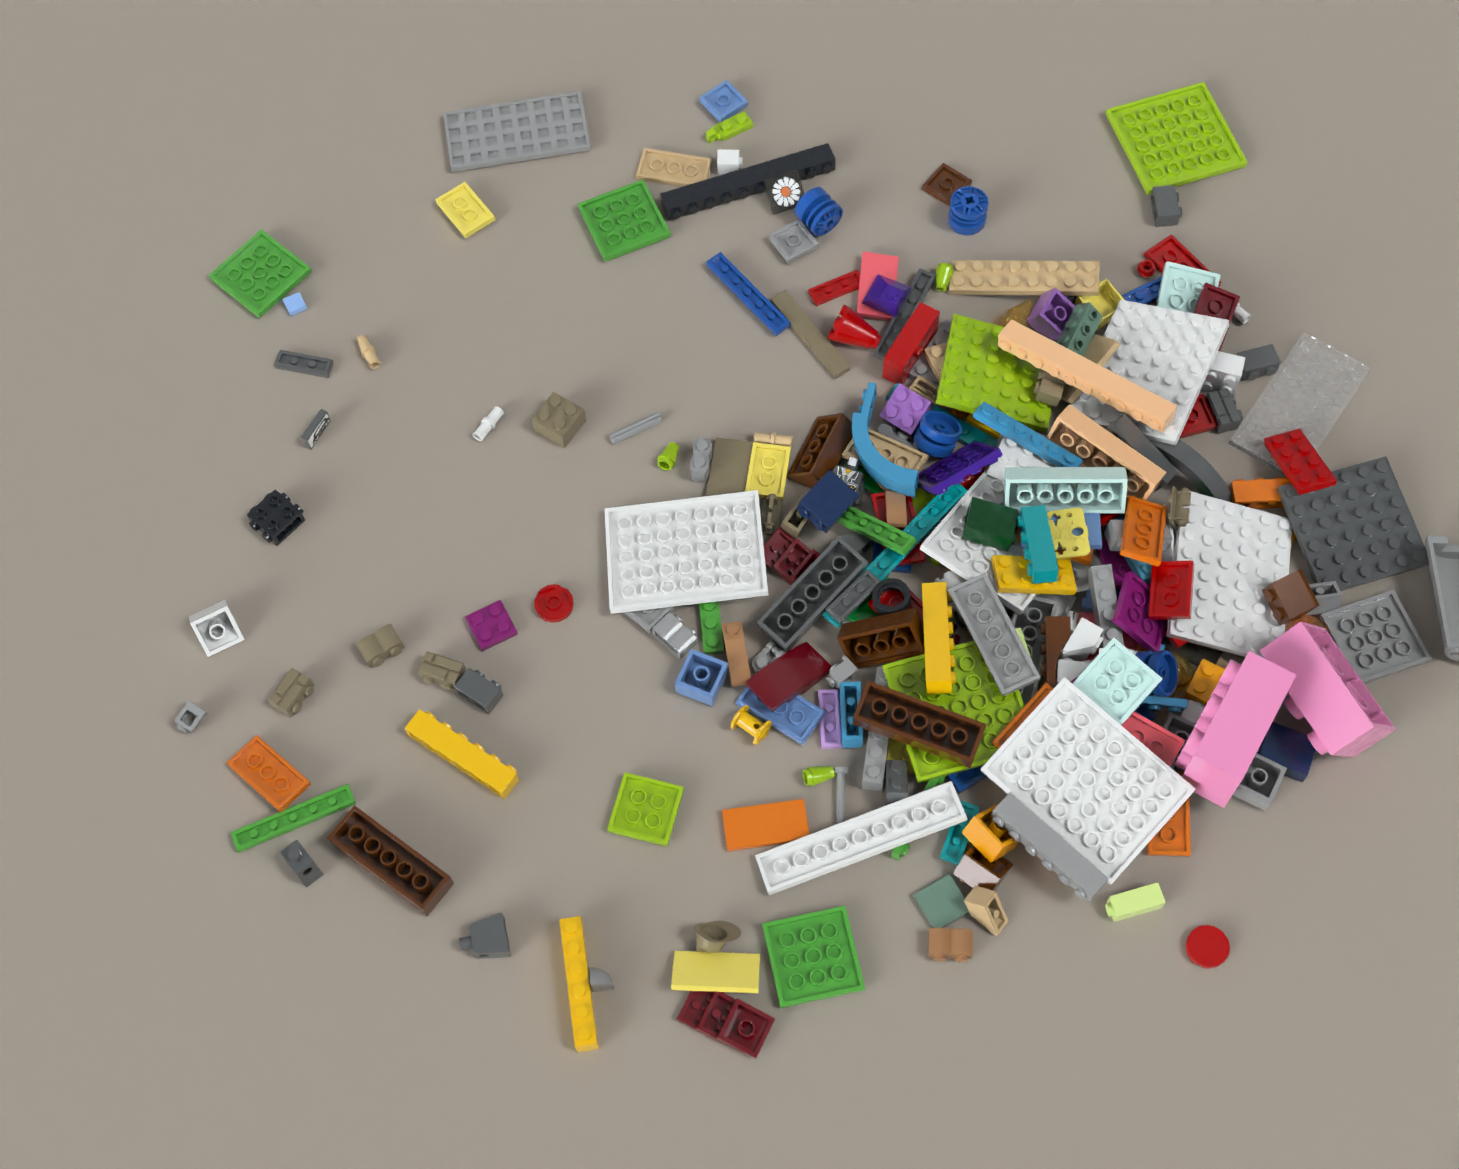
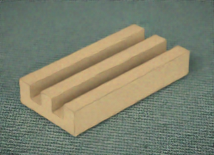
(925, 392)

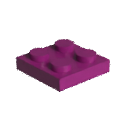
(491, 625)

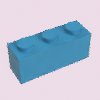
(849, 699)

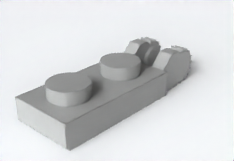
(891, 431)

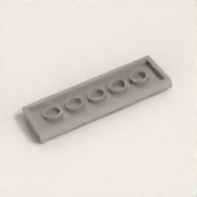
(994, 634)

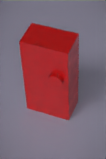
(910, 343)

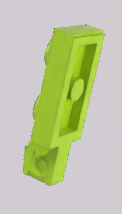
(730, 127)

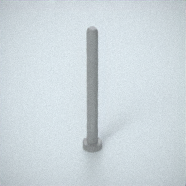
(840, 772)

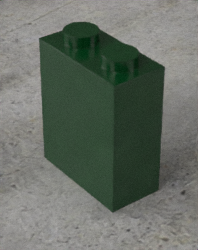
(990, 524)

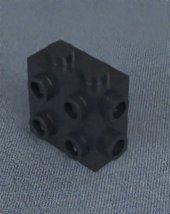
(276, 517)

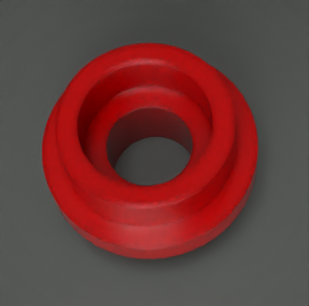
(1146, 264)

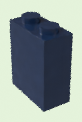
(827, 502)
(1288, 749)

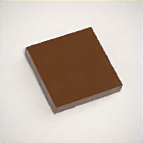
(945, 183)

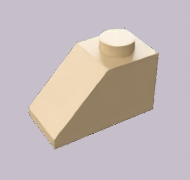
(986, 909)

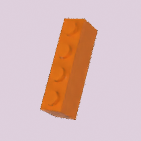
(1258, 492)

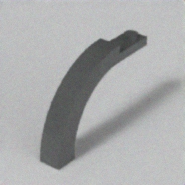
(1195, 468)

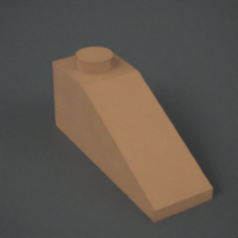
(736, 653)

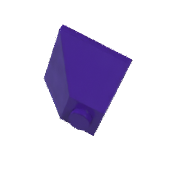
(886, 295)

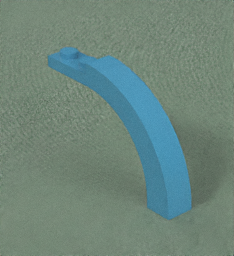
(879, 468)

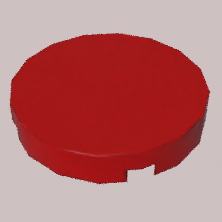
(554, 603)
(1207, 946)

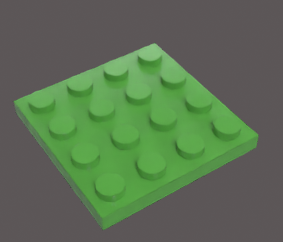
(624, 220)
(260, 273)
(813, 957)

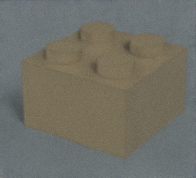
(558, 419)

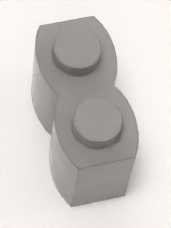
(701, 460)
(675, 635)

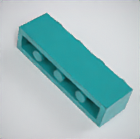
(1038, 544)

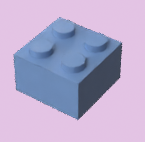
(701, 677)

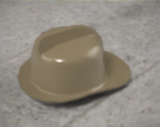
(714, 935)

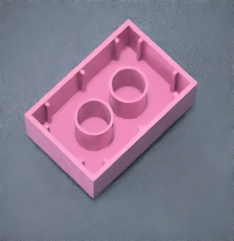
(1328, 692)
(1233, 726)

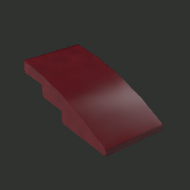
(788, 556)
(789, 676)
(726, 1020)

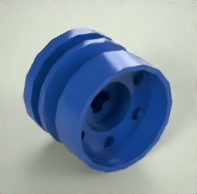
(968, 210)
(818, 211)

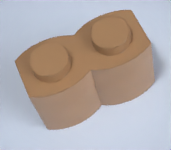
(950, 943)

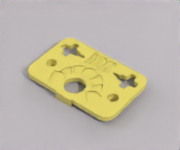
(1063, 534)

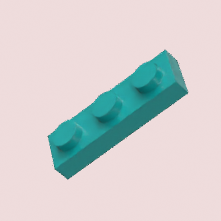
(956, 840)

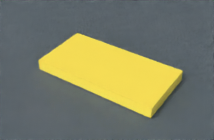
(715, 972)

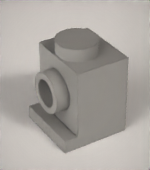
(842, 672)
(189, 709)

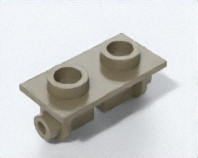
(770, 514)
(1178, 514)

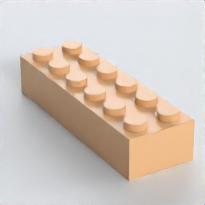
(1102, 449)

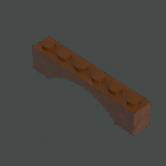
(1056, 635)

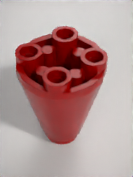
(853, 330)

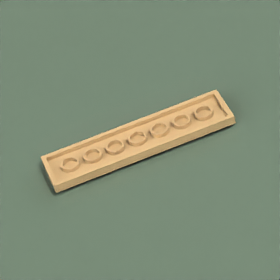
(1024, 277)

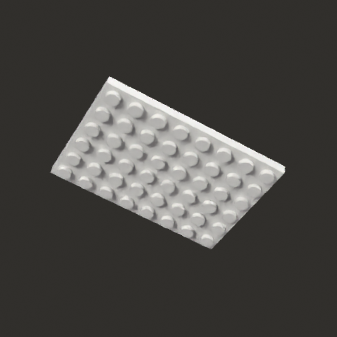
(1162, 353)
(685, 552)
(971, 558)
(1234, 558)
(1088, 779)

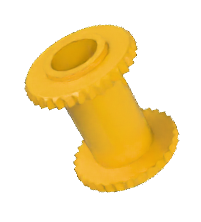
(751, 724)

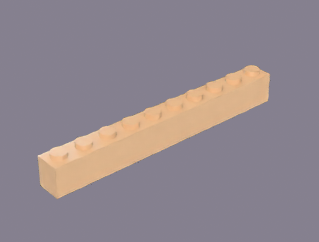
(1087, 376)

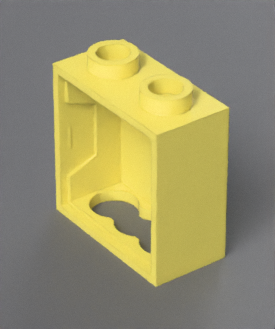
(1104, 303)

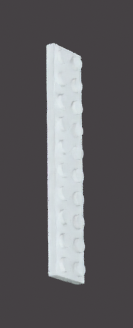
(860, 837)

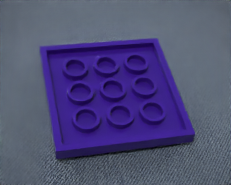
(957, 466)

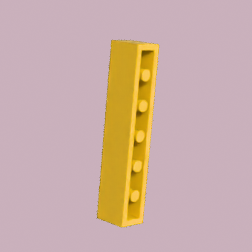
(937, 638)
(462, 754)
(579, 984)

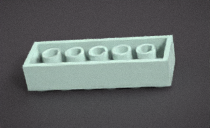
(1066, 487)

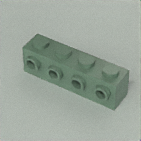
(1080, 328)

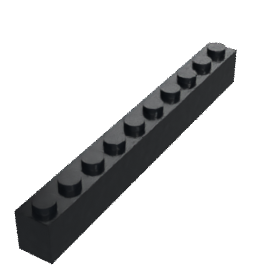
(744, 182)

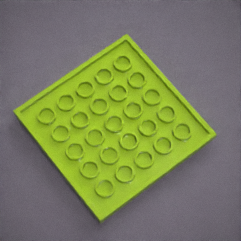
(1176, 137)
(981, 372)
(972, 696)

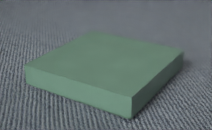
(941, 902)

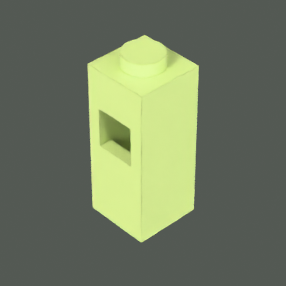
(1135, 902)

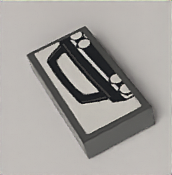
(315, 429)

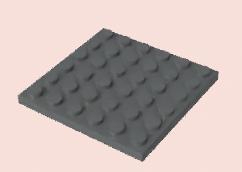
(1356, 527)

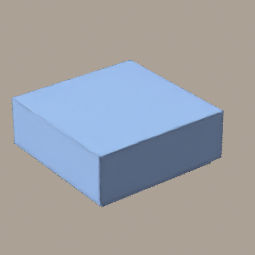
(294, 304)

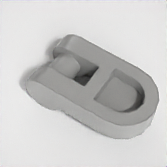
(763, 659)

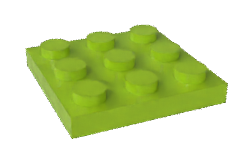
(645, 809)

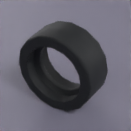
(891, 584)

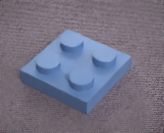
(723, 101)

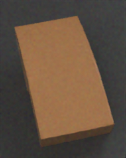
(895, 509)

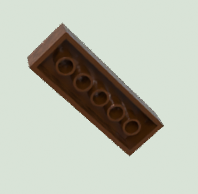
(919, 724)
(390, 860)

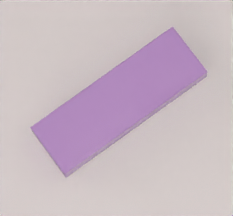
(830, 723)

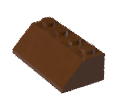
(821, 449)
(883, 638)

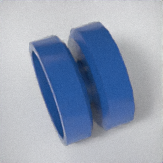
(937, 434)
(1165, 666)

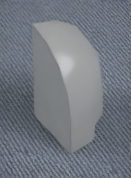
(600, 980)

